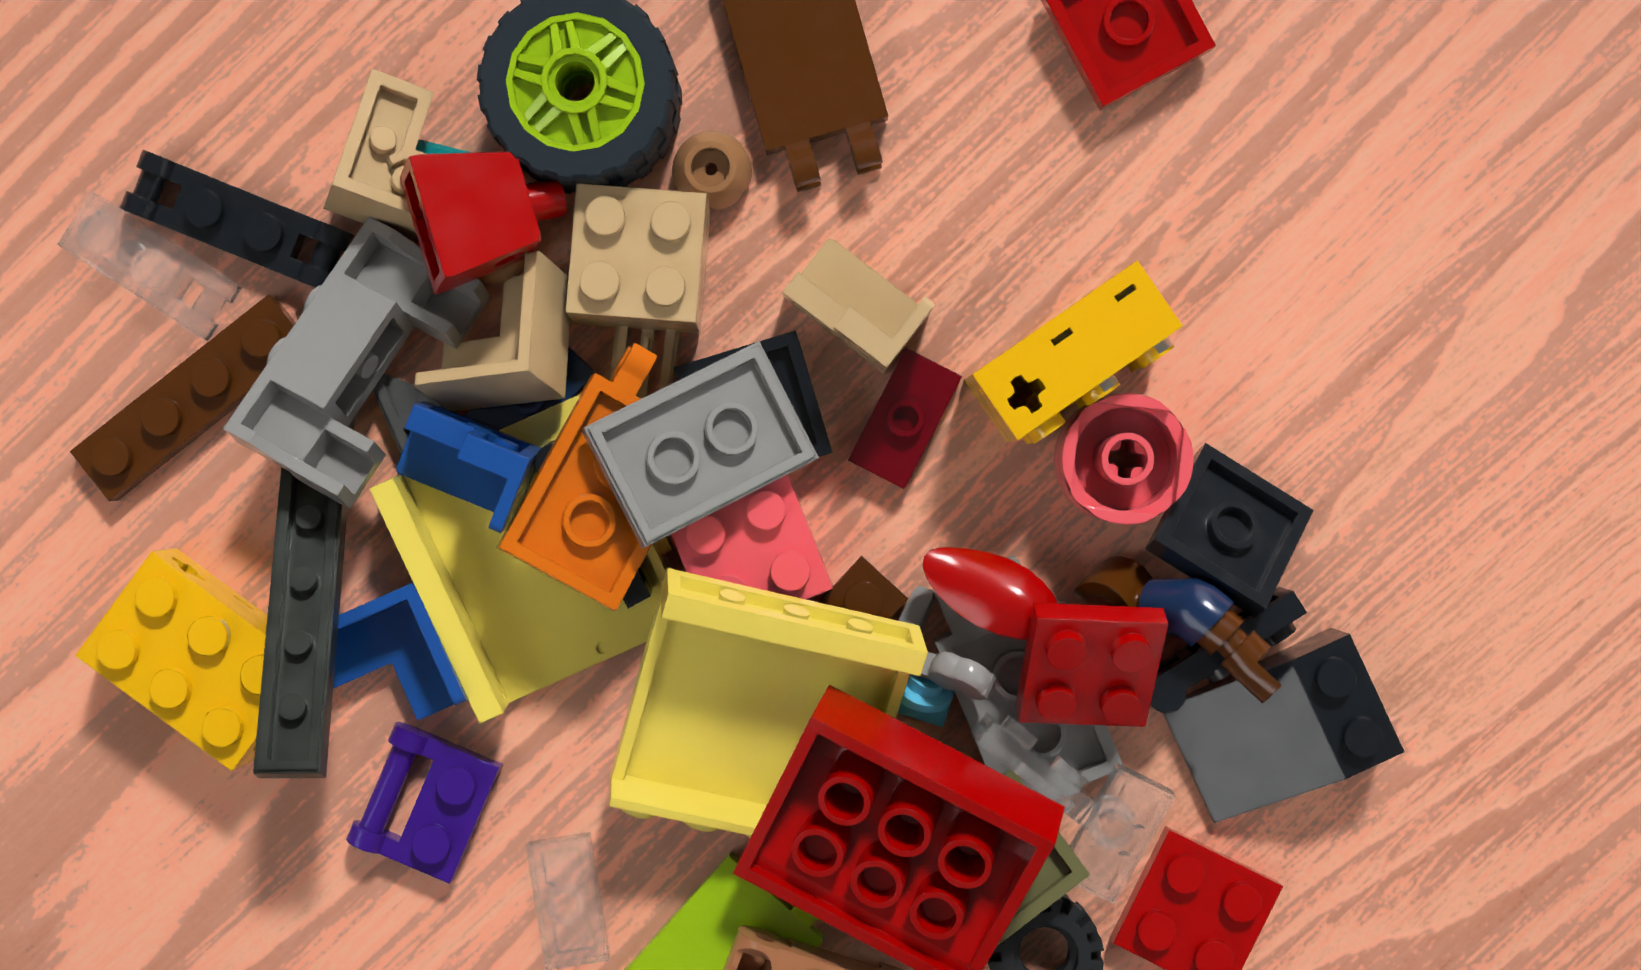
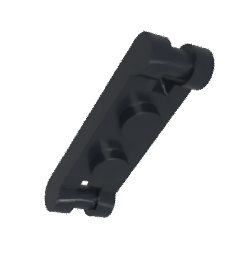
(235, 220)

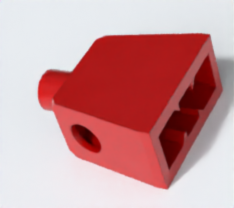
(475, 213)

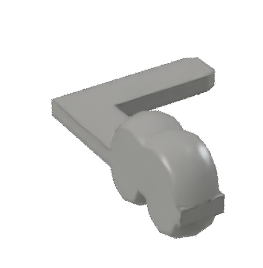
(947, 668)

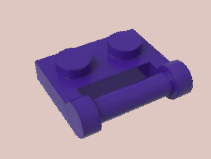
(443, 812)

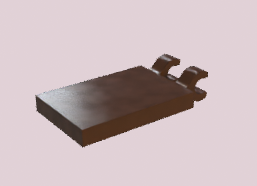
(809, 79)

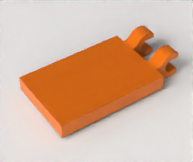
(569, 514)

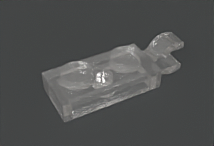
(1056, 780)

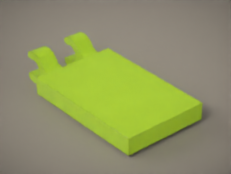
(708, 921)

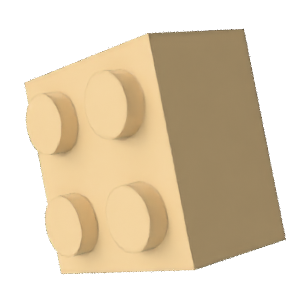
(638, 258)

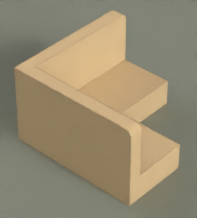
(377, 151)
(856, 304)
(525, 360)

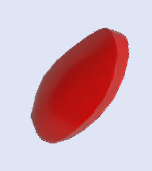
(986, 589)

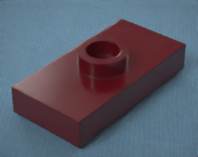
(905, 418)

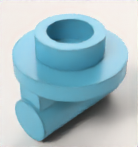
(925, 701)

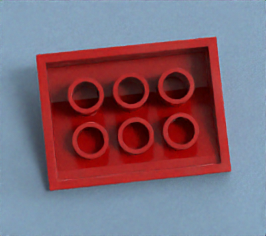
(899, 838)

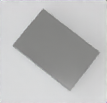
(699, 444)

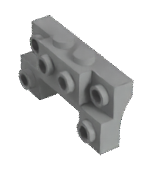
(338, 354)

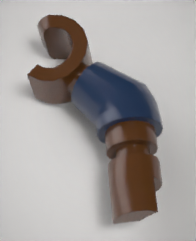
(1193, 612)

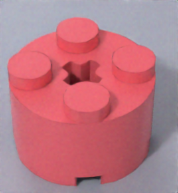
(1149, 433)

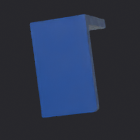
(468, 460)
(399, 633)

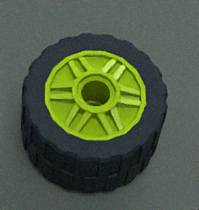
(548, 52)

